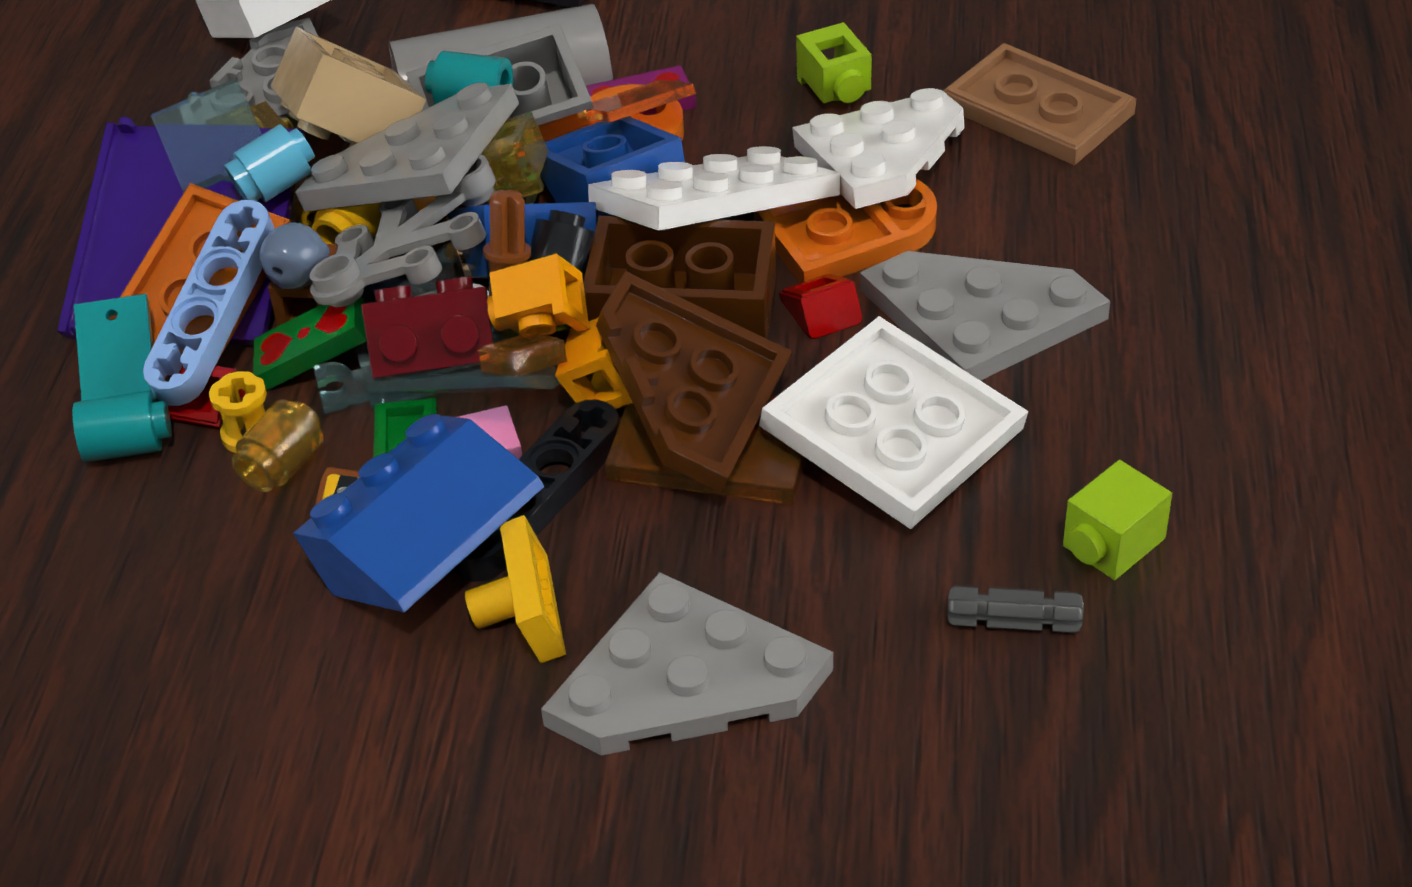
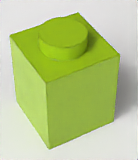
(1116, 519)

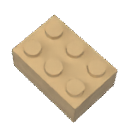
(340, 90)

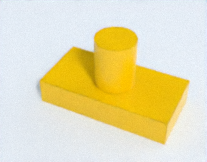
(522, 594)

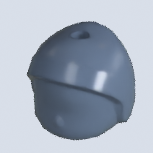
(291, 254)

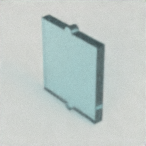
(206, 132)

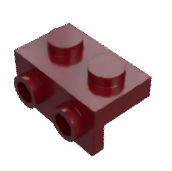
(426, 330)

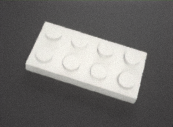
(713, 190)

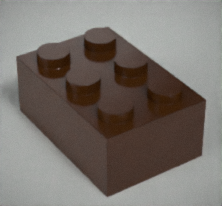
(709, 263)

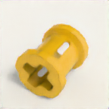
(234, 412)

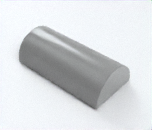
(580, 26)

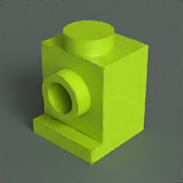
(838, 78)

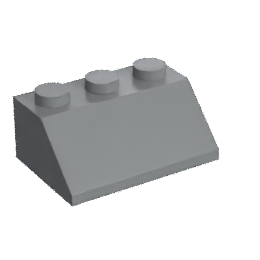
(543, 75)

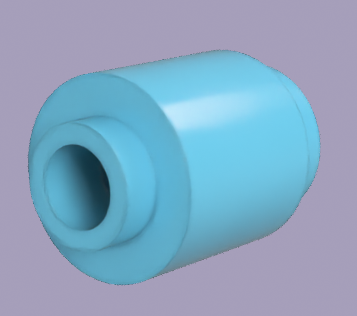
(270, 164)

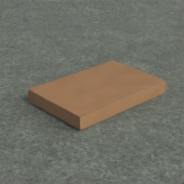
(1041, 103)

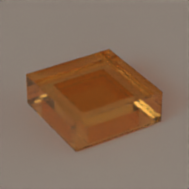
(522, 355)

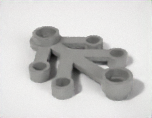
(401, 230)

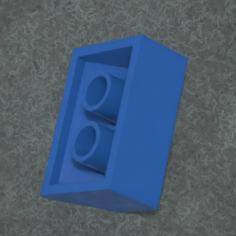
(415, 512)

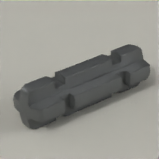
(1015, 609)

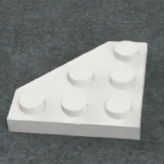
(882, 143)

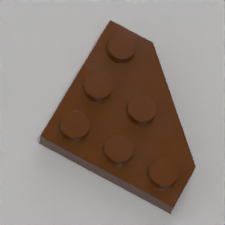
(689, 376)

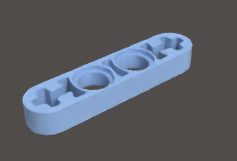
(201, 299)

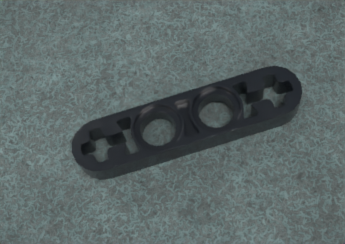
(558, 444)

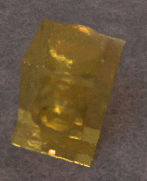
(517, 155)

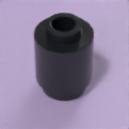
(563, 235)

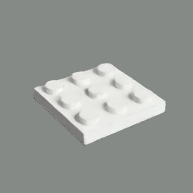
(893, 421)

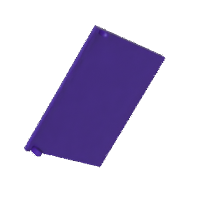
(124, 214)

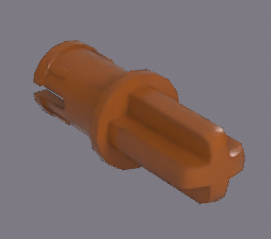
(507, 231)

